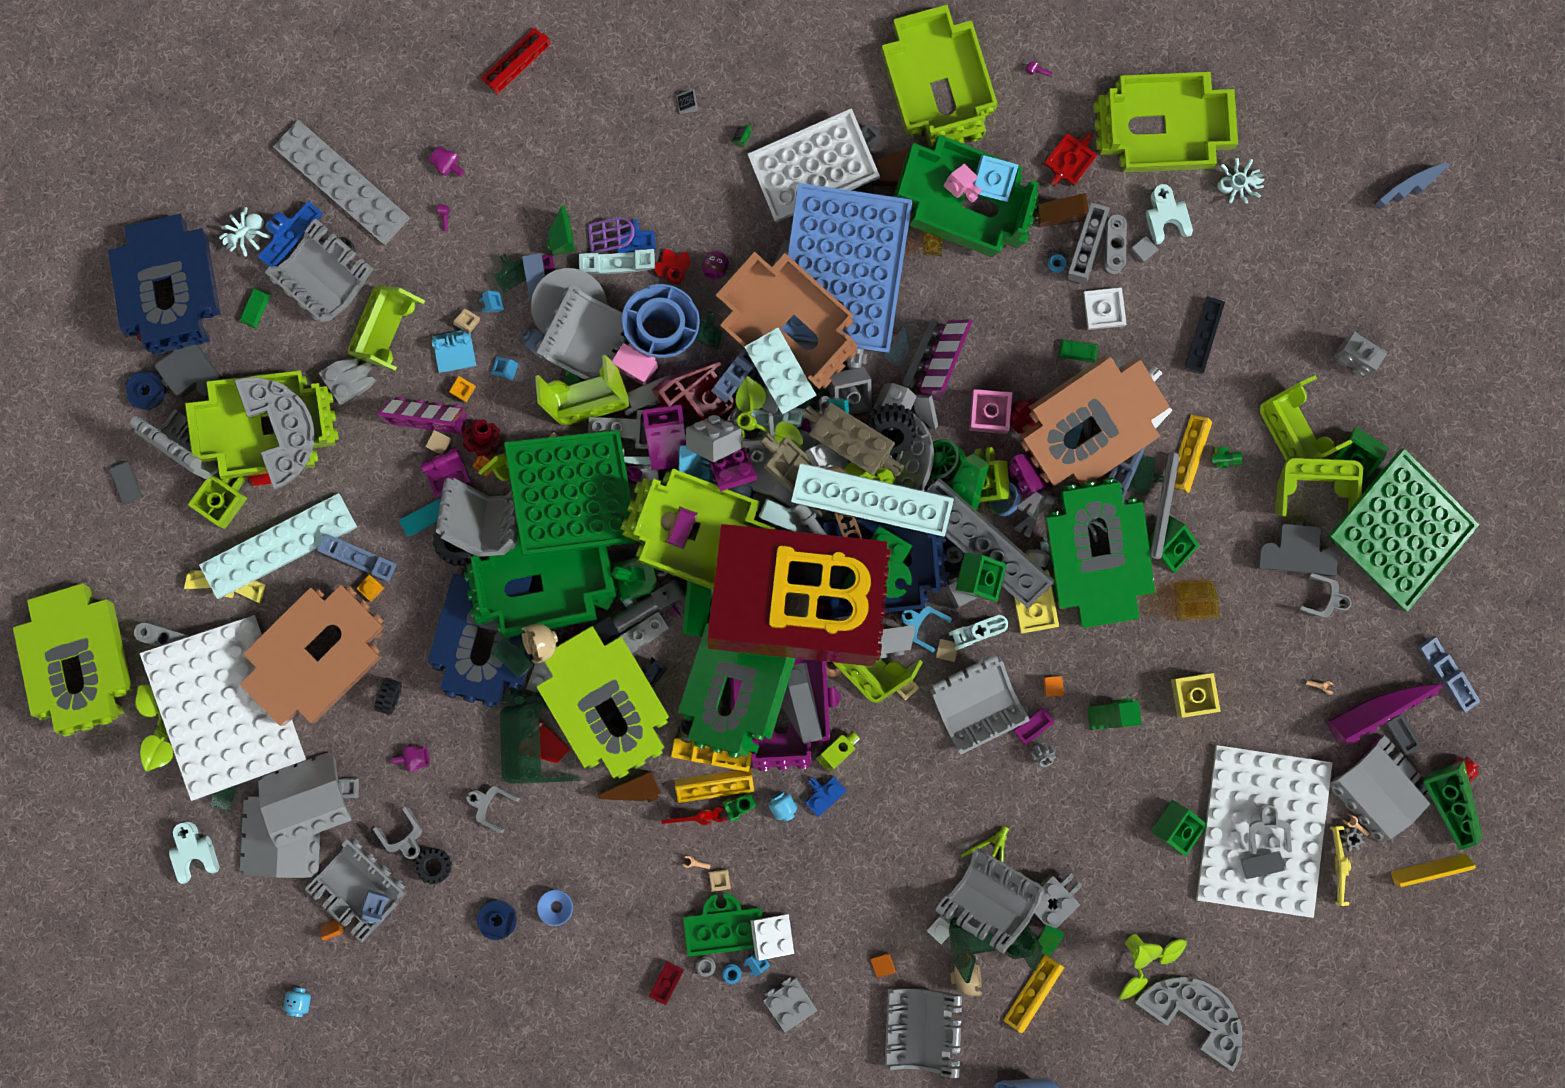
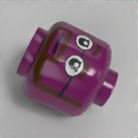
(715, 265)

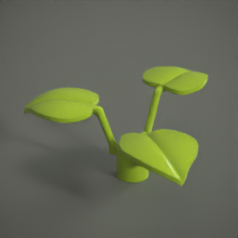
(753, 396)
(154, 749)
(1143, 955)

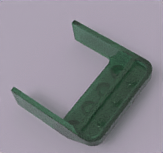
(522, 745)

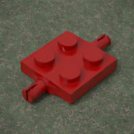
(1070, 159)

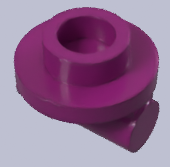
(634, 474)
(833, 697)

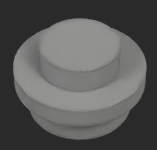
(705, 966)

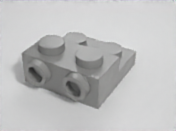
(789, 1003)

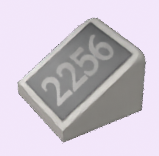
(687, 102)

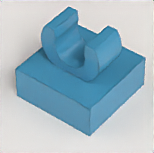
(492, 301)
(756, 966)

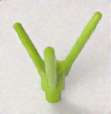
(998, 840)

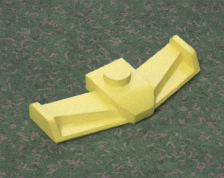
(253, 590)
(1342, 865)

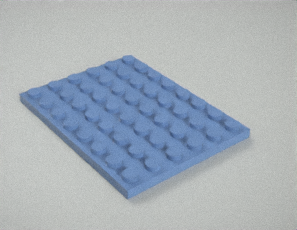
(856, 253)

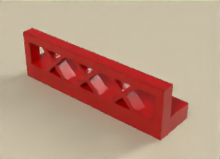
(518, 64)

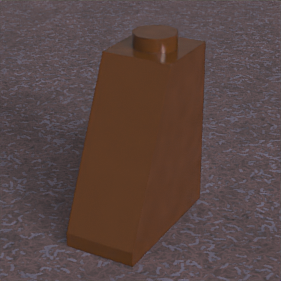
(890, 169)
(1062, 211)

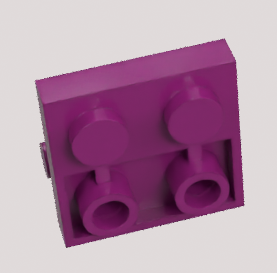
(445, 466)
(733, 470)

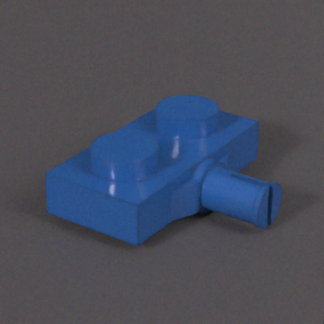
(641, 241)
(824, 795)

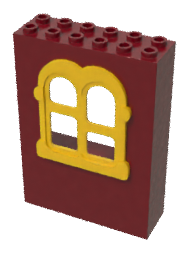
(753, 587)

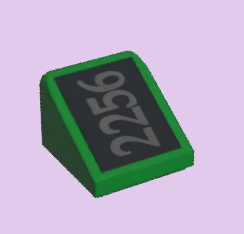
(742, 135)

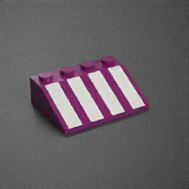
(944, 358)
(423, 416)

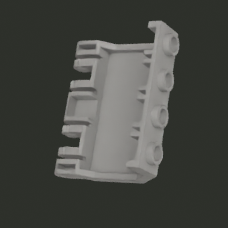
(321, 274)
(175, 442)
(1382, 791)
(349, 880)
(992, 900)
(921, 1031)

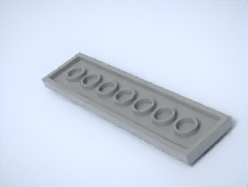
(341, 182)

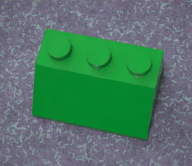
(696, 609)

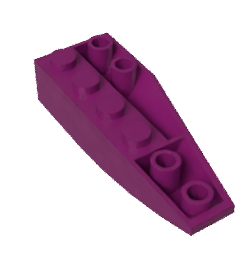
(1377, 711)

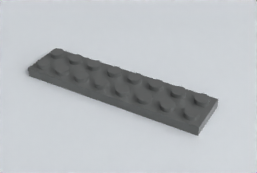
(978, 536)

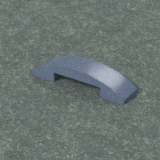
(357, 557)

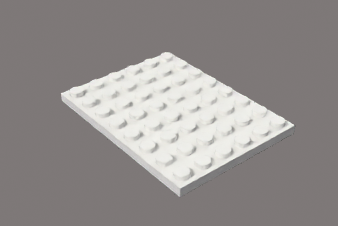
(209, 718)
(1238, 788)

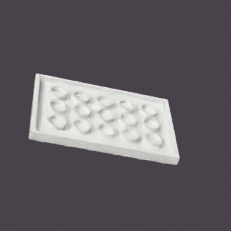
(820, 155)

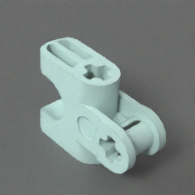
(1167, 211)
(990, 627)
(189, 848)

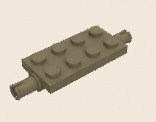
(852, 439)
(785, 464)

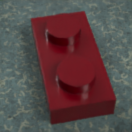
(666, 983)

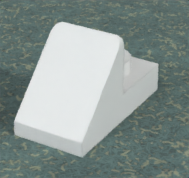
(939, 928)

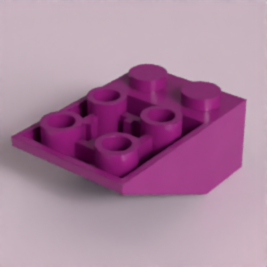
(664, 435)
(1026, 475)

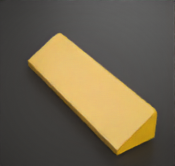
(1191, 451)
(714, 785)
(1432, 870)
(1033, 994)

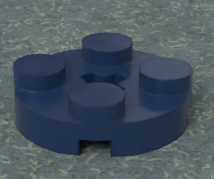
(150, 400)
(486, 924)

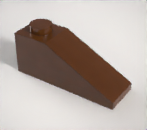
(635, 790)

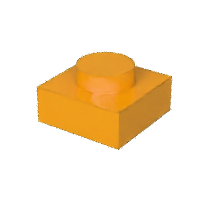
(462, 389)
(370, 588)

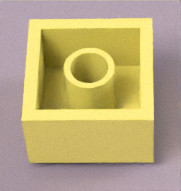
(1195, 695)

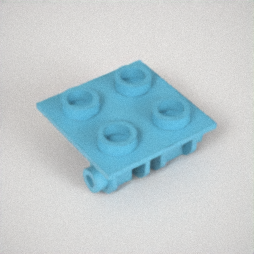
(453, 351)
(694, 464)

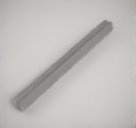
(1164, 506)

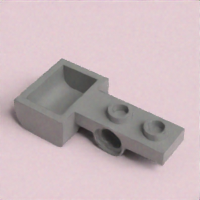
(627, 428)

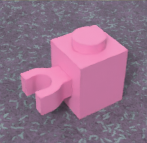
(962, 182)

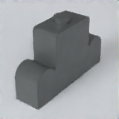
(187, 370)
(1297, 552)

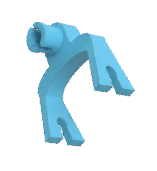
(917, 620)

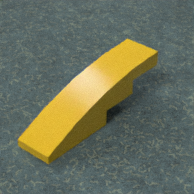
(689, 752)

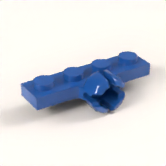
(287, 233)

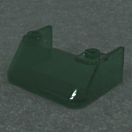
(966, 944)

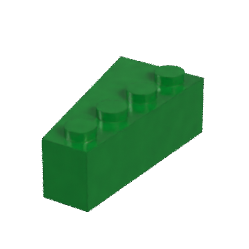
(970, 479)
(1115, 715)
(1454, 800)

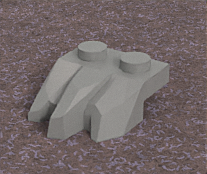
(347, 378)

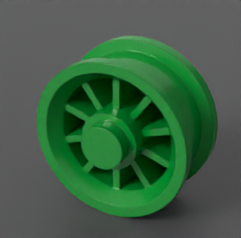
(946, 460)

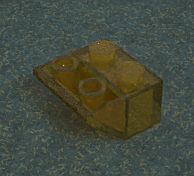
(1196, 601)

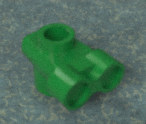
(1223, 457)
(735, 808)

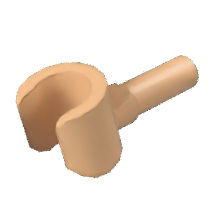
(1321, 685)
(1354, 823)
(696, 863)

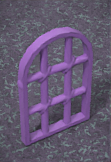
(604, 230)

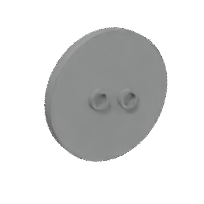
(551, 288)

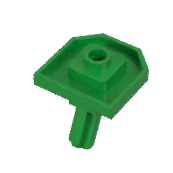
(634, 578)

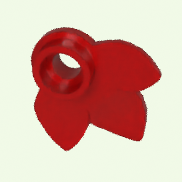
(672, 263)

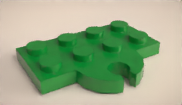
(897, 568)
(720, 928)

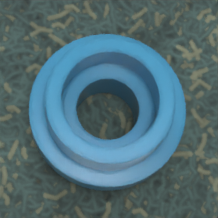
(1057, 257)
(731, 980)

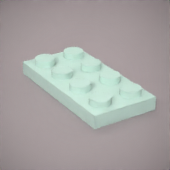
(780, 370)

